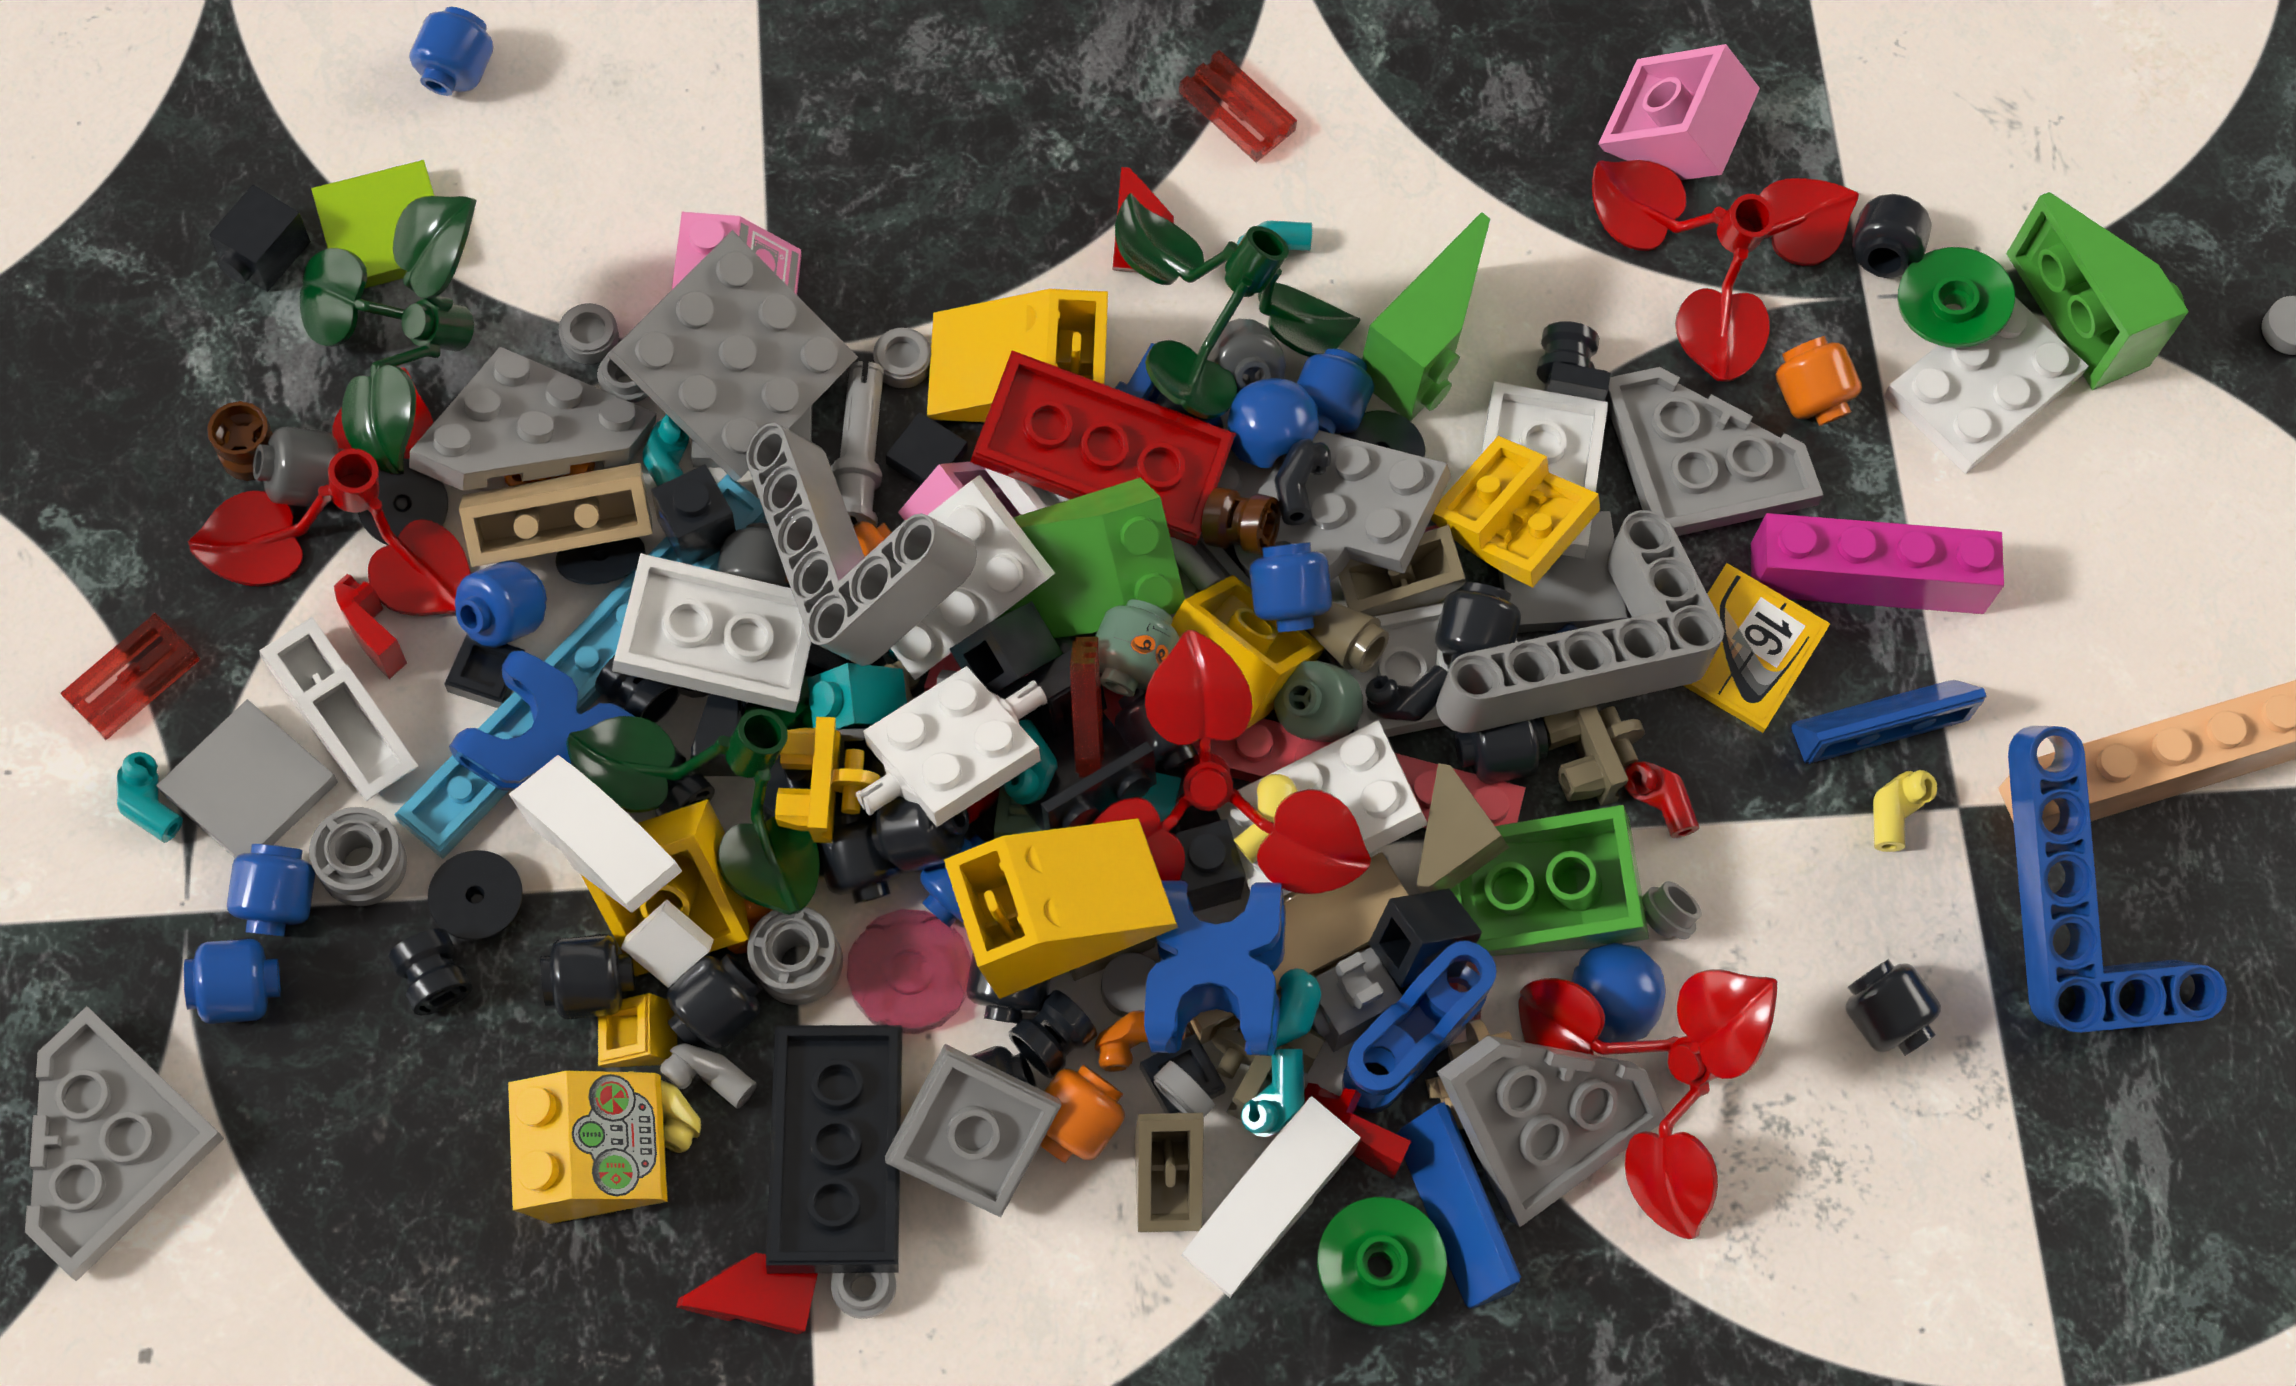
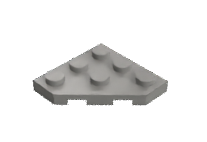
(528, 424)
(1703, 457)
(1545, 1116)
(103, 1143)

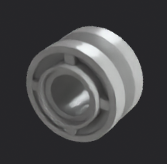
(341, 835)
(802, 981)

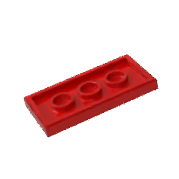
(1089, 436)

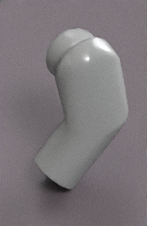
(710, 1067)

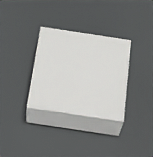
(667, 943)

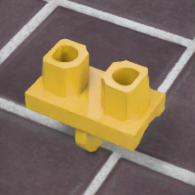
(815, 807)

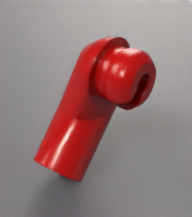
(1665, 792)

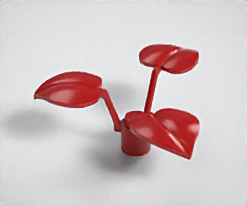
(1714, 327)
(256, 544)
(1205, 696)
(1725, 1031)

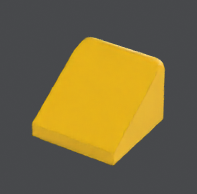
(636, 1033)

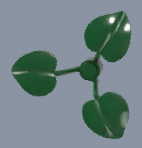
(428, 245)
(1253, 266)
(758, 860)

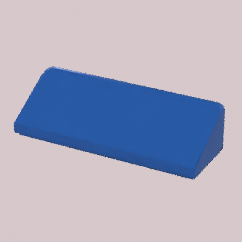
(1886, 719)
(1459, 1207)

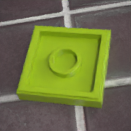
(364, 212)

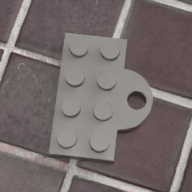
(1363, 507)

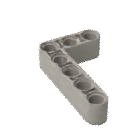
(847, 599)
(1658, 648)

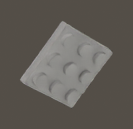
(732, 353)

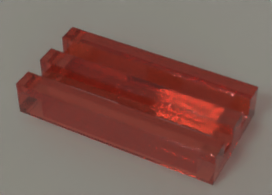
(1244, 99)
(142, 693)
(1086, 705)

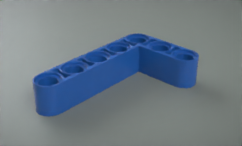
(2076, 906)

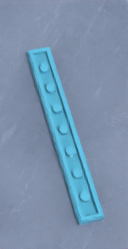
(456, 797)

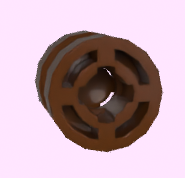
(235, 428)
(1240, 520)

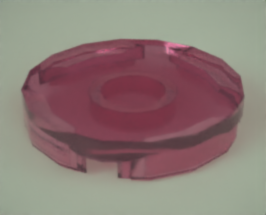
(908, 971)

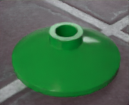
(1962, 279)
(1399, 1235)

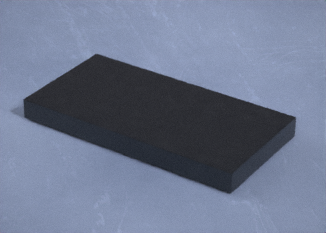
(830, 1132)

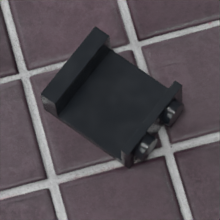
(1078, 800)

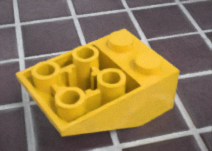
(977, 339)
(1057, 900)

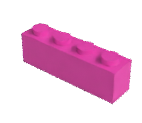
(1878, 563)

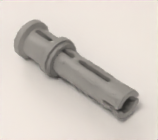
(855, 469)

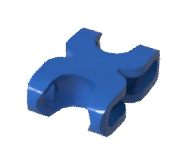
(553, 708)
(1219, 969)
(1418, 1026)

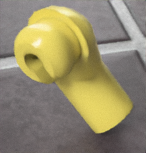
(1270, 793)
(1895, 803)
(680, 1119)

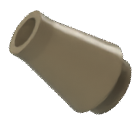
(1350, 637)

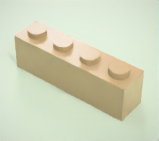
(1322, 931)

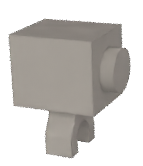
(1353, 998)

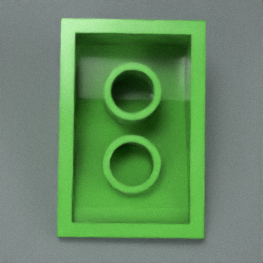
(2095, 290)
(1417, 335)
(1102, 555)
(1559, 886)

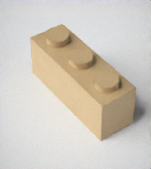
(555, 514)

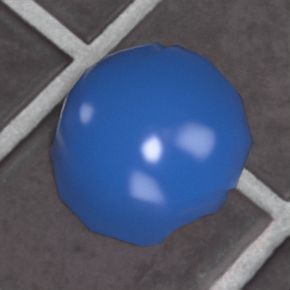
(1270, 419)
(1627, 988)

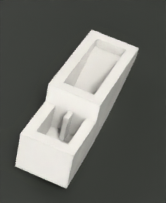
(338, 709)
(594, 834)
(1271, 1196)

